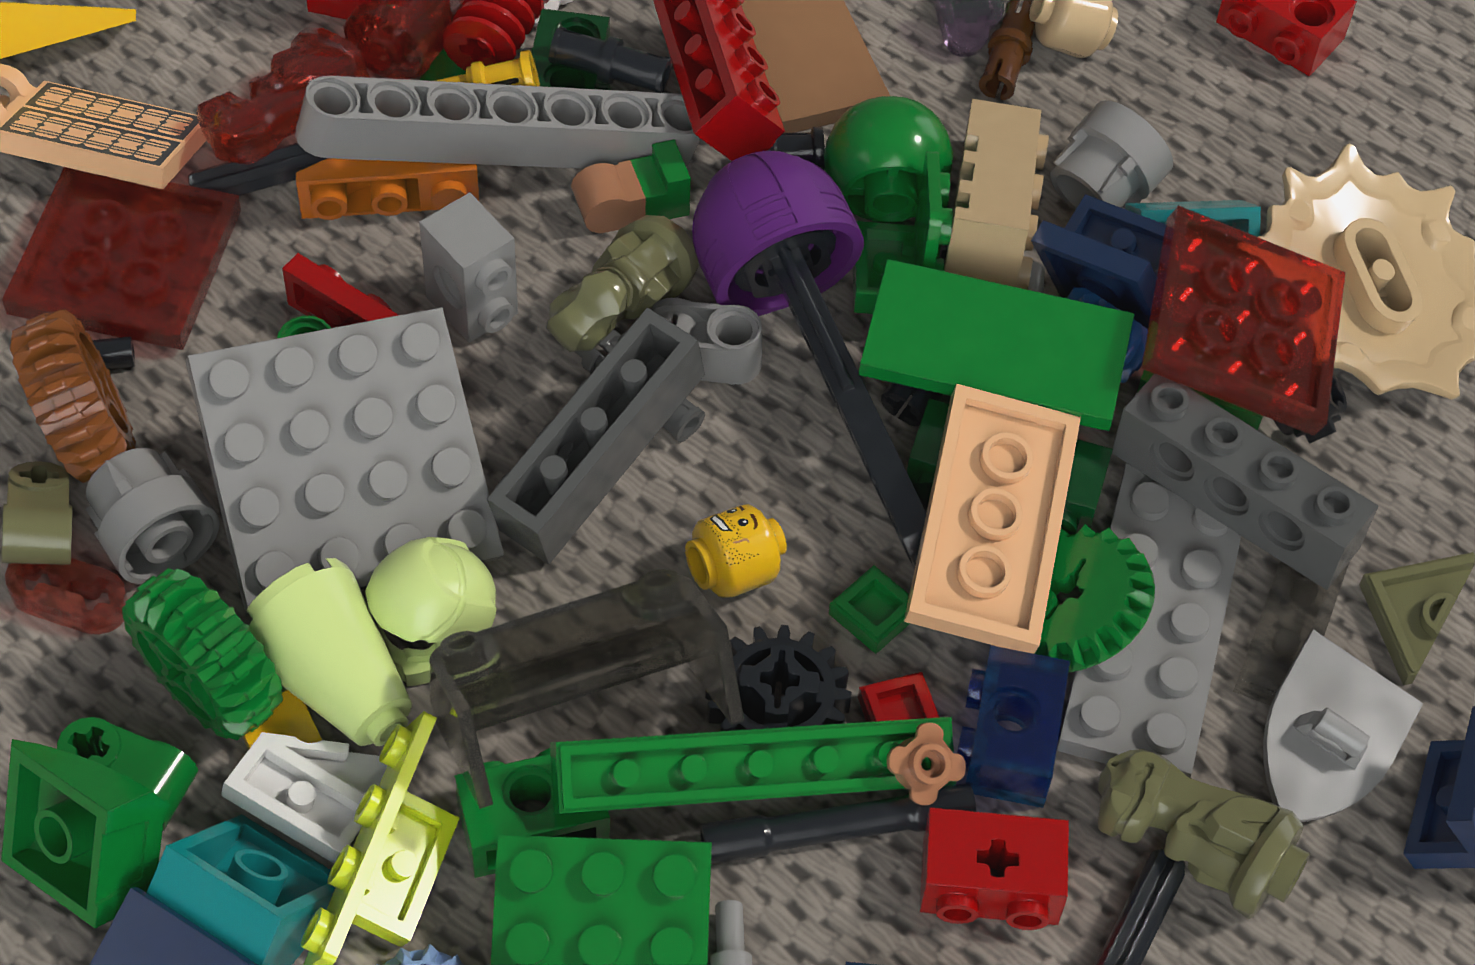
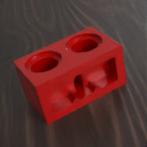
(1291, 30)

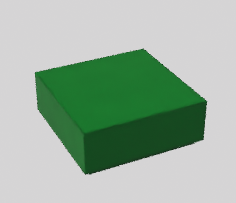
(872, 609)

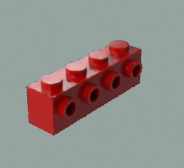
(721, 75)

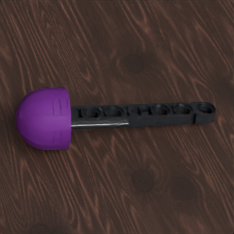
(776, 239)

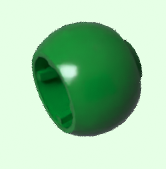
(880, 156)

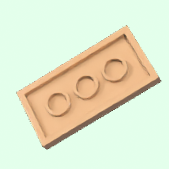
(993, 520)

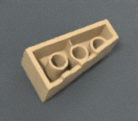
(997, 194)

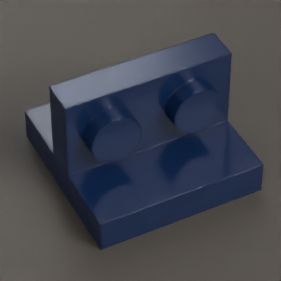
(1106, 253)
(1444, 809)

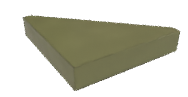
(1413, 605)

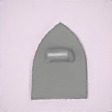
(1332, 731)

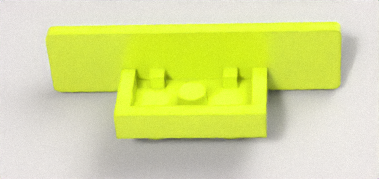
(394, 858)

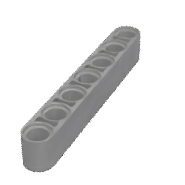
(487, 123)

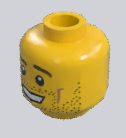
(735, 551)

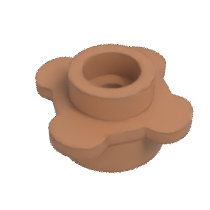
(906, 761)

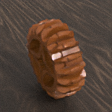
(70, 392)

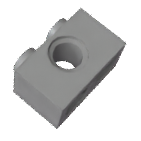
(469, 267)

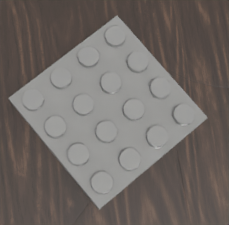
(341, 447)

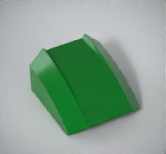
(79, 830)

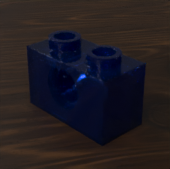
(1026, 692)

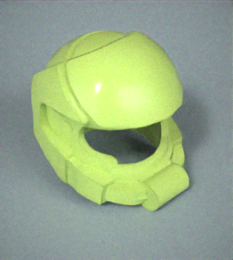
(427, 595)

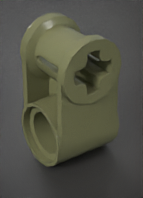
(37, 515)

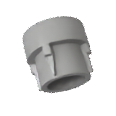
(1111, 158)
(149, 514)

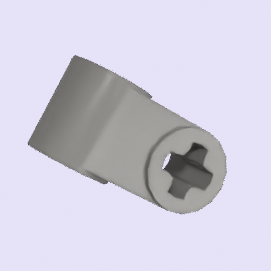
(726, 337)

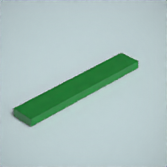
(729, 765)

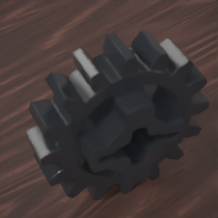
(810, 684)

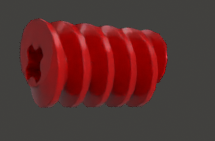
(489, 30)

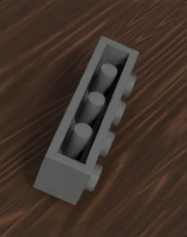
(597, 435)

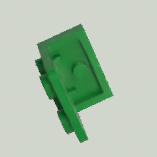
(905, 243)

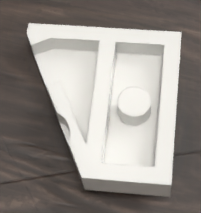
(304, 789)

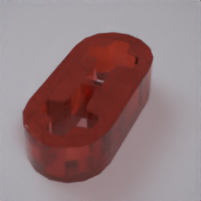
(64, 598)

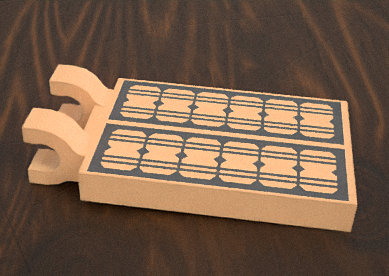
(95, 131)

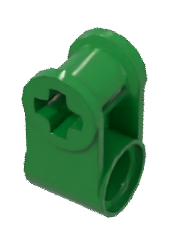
(146, 761)

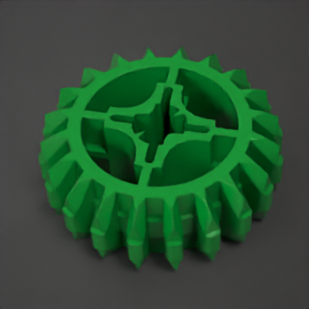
(202, 653)

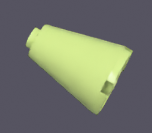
(331, 651)

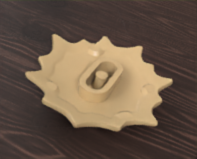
(1406, 270)

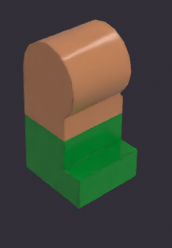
(634, 188)

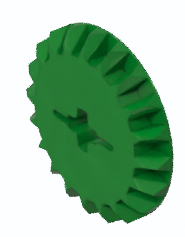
(1113, 602)

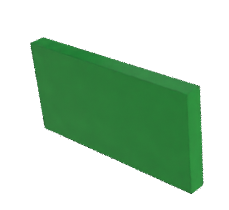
(996, 338)

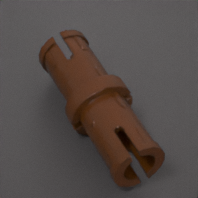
(1008, 50)

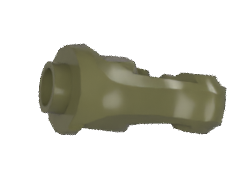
(639, 268)
(1223, 834)

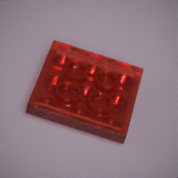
(124, 256)
(1245, 321)

